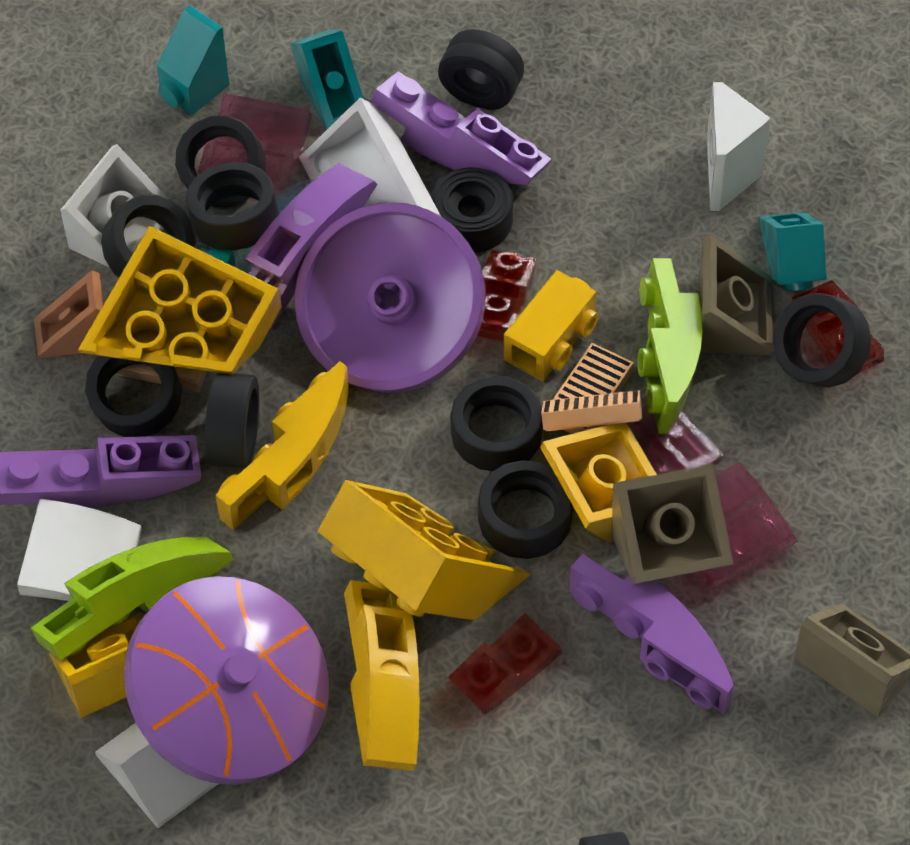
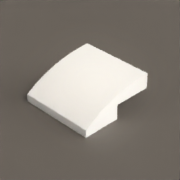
(68, 541)

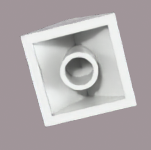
(734, 145)
(99, 197)
(149, 778)

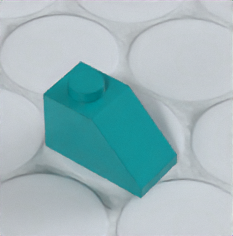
(193, 62)
(327, 73)
(794, 249)

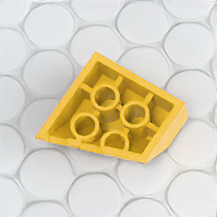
(183, 310)
(413, 553)

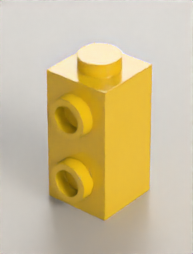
(550, 326)

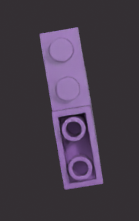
(457, 141)
(287, 240)
(109, 475)
(672, 638)

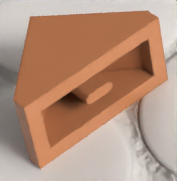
(68, 319)

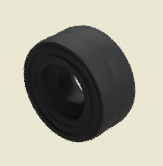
(481, 69)
(481, 188)

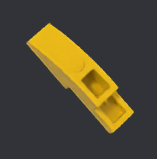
(302, 441)
(386, 677)

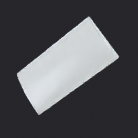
(369, 145)

